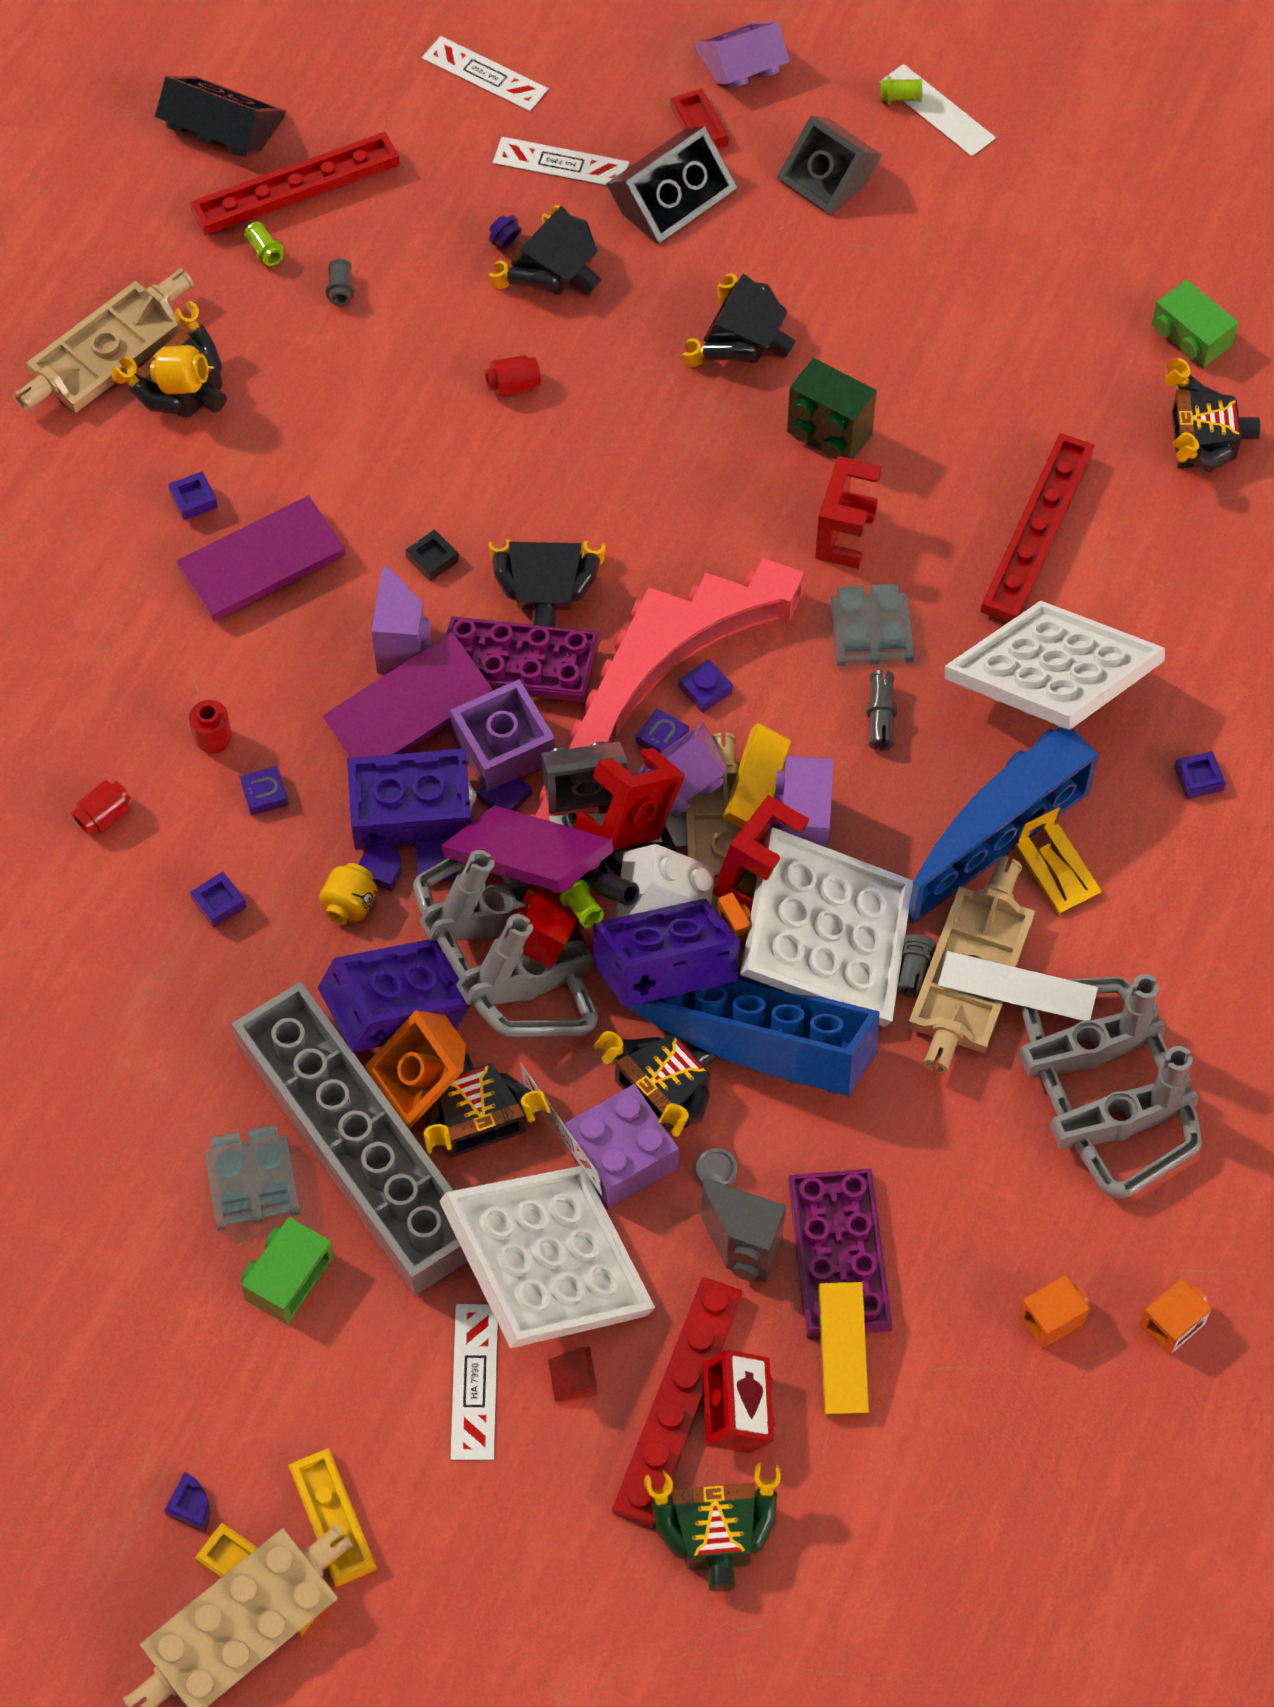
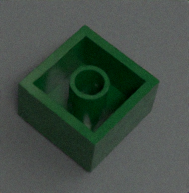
(831, 410)

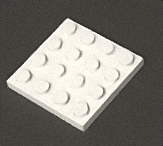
(1054, 664)
(828, 926)
(546, 1255)

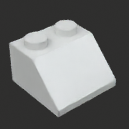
(664, 879)

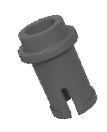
(339, 288)

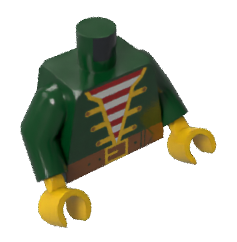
(715, 1524)

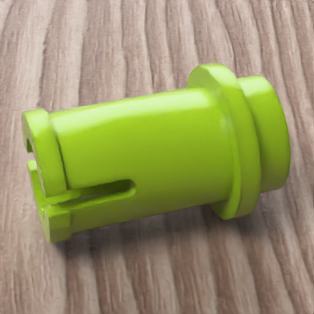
(900, 90)
(268, 250)
(582, 904)

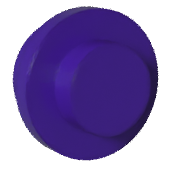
(504, 231)

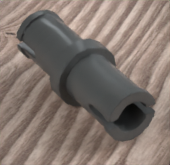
(881, 710)

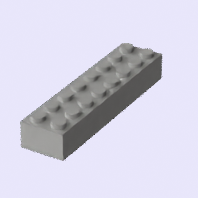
(353, 1133)

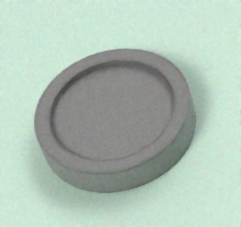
(717, 1166)

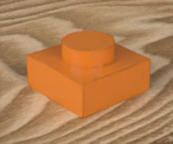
(735, 916)

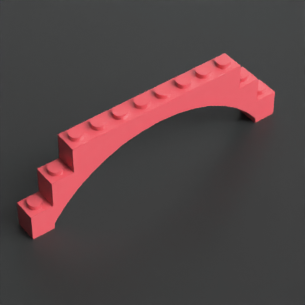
(661, 637)

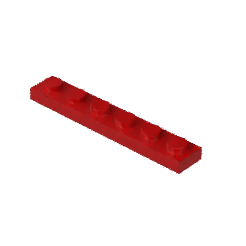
(294, 183)
(1037, 528)
(677, 1399)

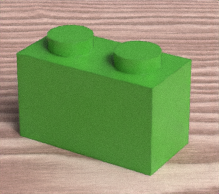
(1194, 323)
(286, 1269)

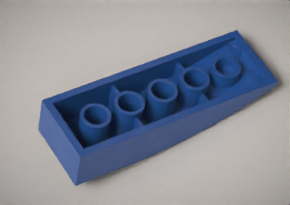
(1033, 783)
(774, 1031)

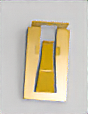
(1071, 886)

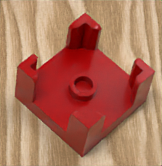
(845, 511)
(639, 801)
(750, 853)

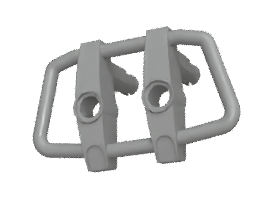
(506, 972)
(1141, 1106)

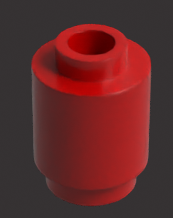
(513, 375)
(210, 726)
(101, 807)

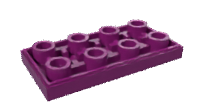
(261, 558)
(545, 658)
(408, 701)
(530, 848)
(839, 1242)

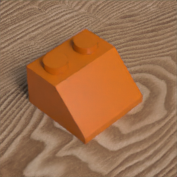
(418, 1064)

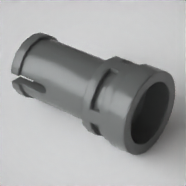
(916, 956)

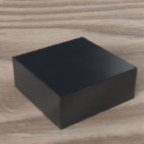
(432, 555)

